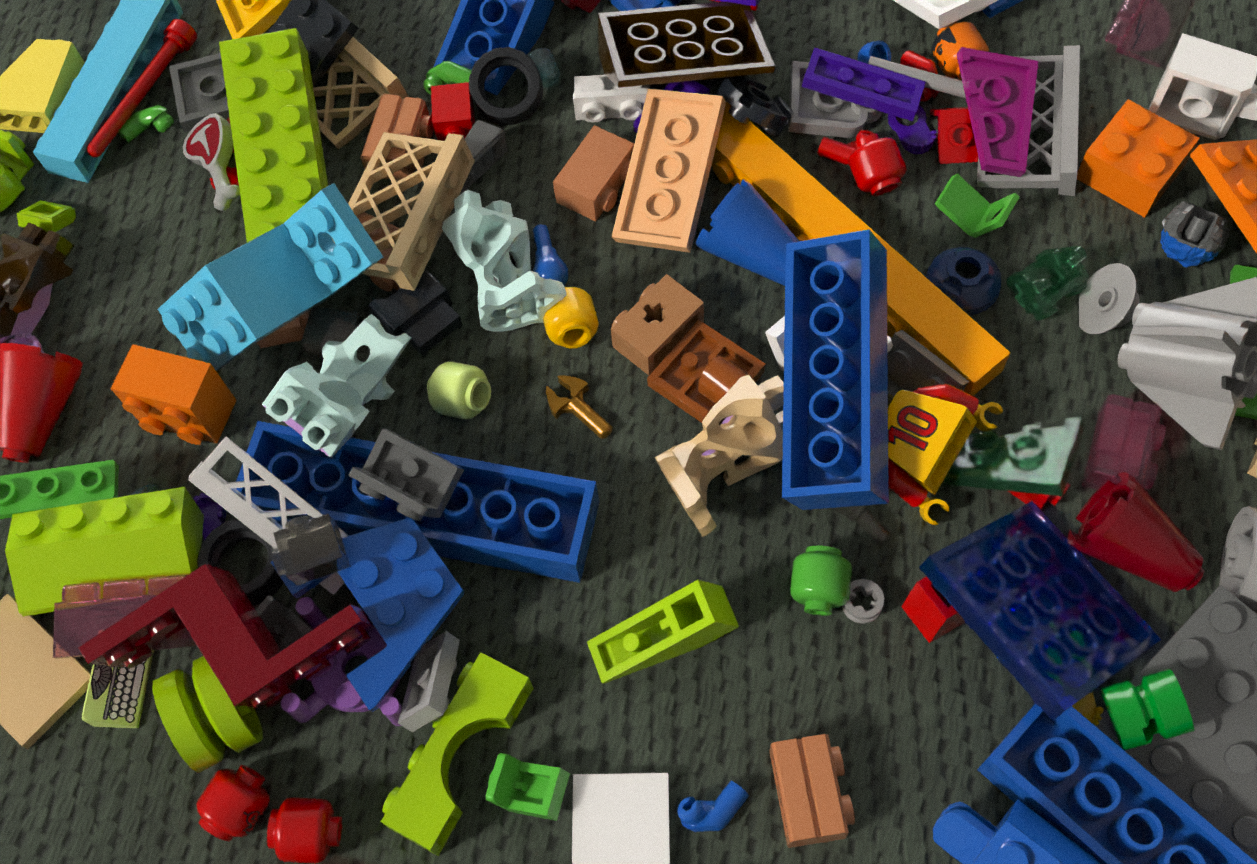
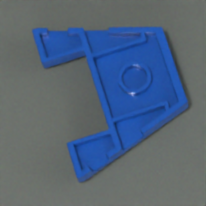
(403, 594)

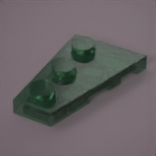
(1020, 461)

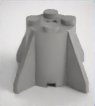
(1197, 357)

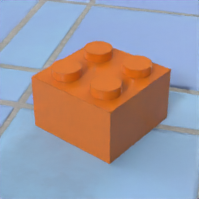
(1136, 157)
(174, 394)

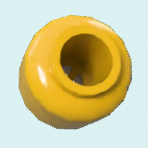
(572, 319)

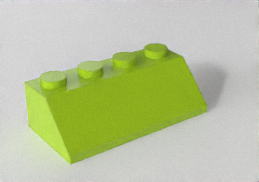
(101, 543)

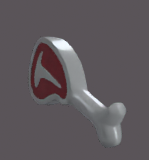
(211, 146)

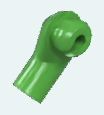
(444, 74)
(144, 119)

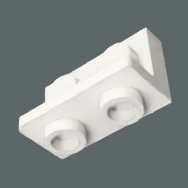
(599, 99)

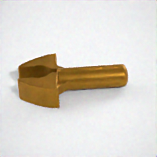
(577, 405)

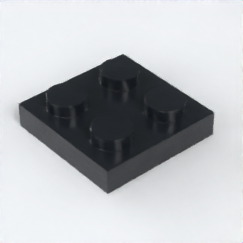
(322, 30)

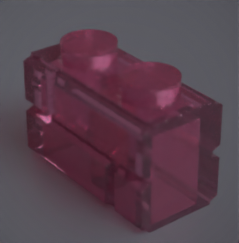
(1124, 442)

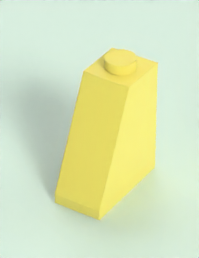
(37, 84)

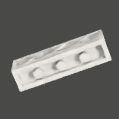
(244, 509)

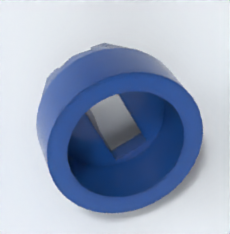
(876, 49)

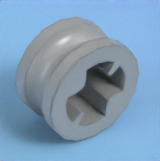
(867, 589)

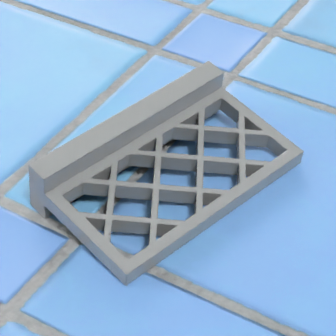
(1063, 129)

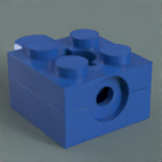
(1017, 838)

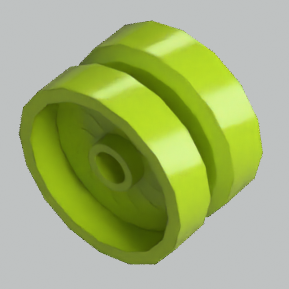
(203, 717)

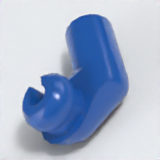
(712, 815)

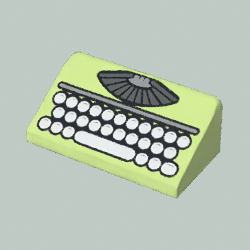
(116, 695)

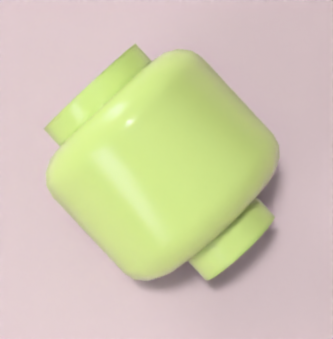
(458, 390)

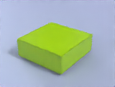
(47, 216)

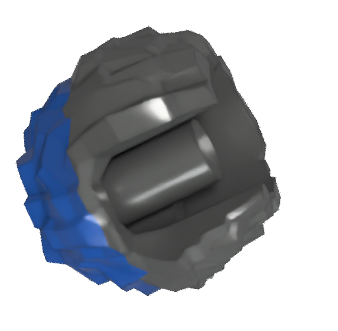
(1193, 234)

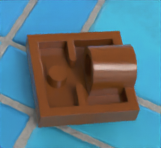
(702, 370)

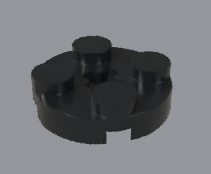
(752, 103)

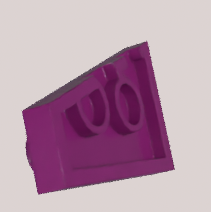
(1000, 107)

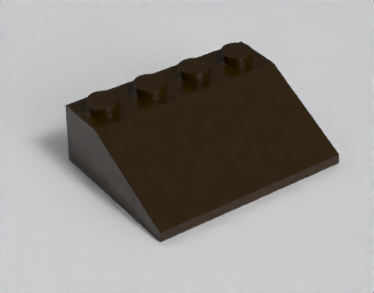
(681, 44)

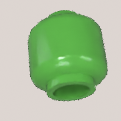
(821, 580)

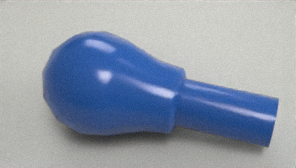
(547, 260)

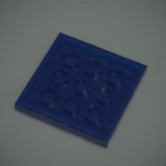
(1040, 607)

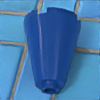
(748, 233)

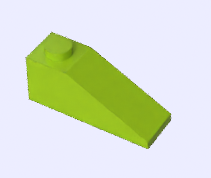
(663, 631)

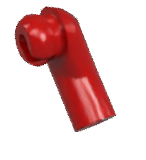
(918, 61)

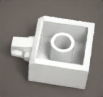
(1206, 87)

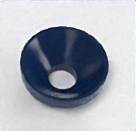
(971, 294)

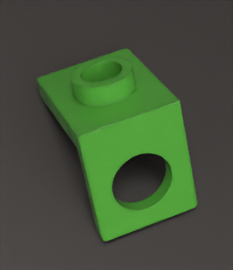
(971, 209)

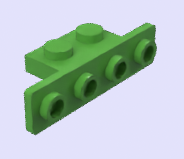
(58, 487)

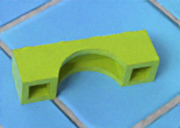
(423, 806)

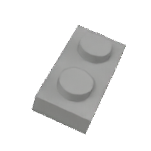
(429, 682)

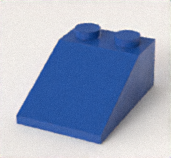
(491, 25)

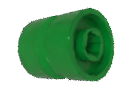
(1147, 709)

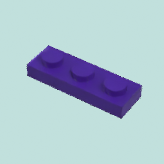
(863, 84)

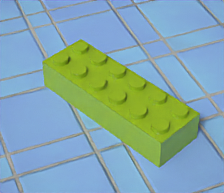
(272, 127)

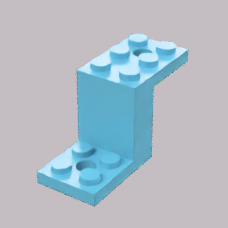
(270, 280)

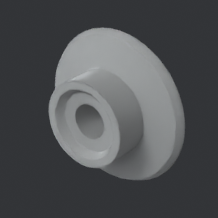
(1108, 299)

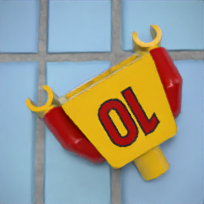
(926, 437)

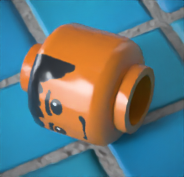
(949, 42)

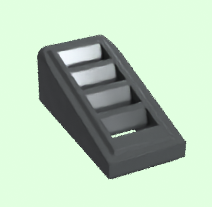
(486, 146)

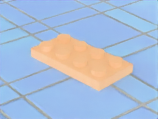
(669, 170)

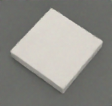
(621, 819)

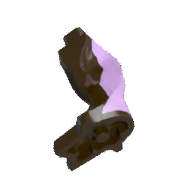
(27, 276)

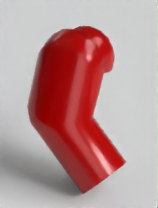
(837, 150)

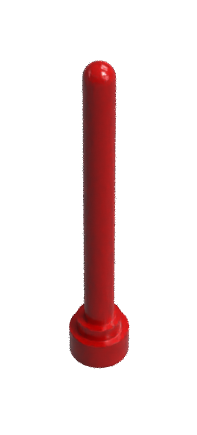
(177, 38)

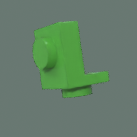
(527, 787)

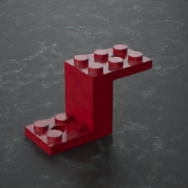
(229, 637)

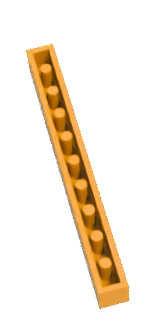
(814, 213)

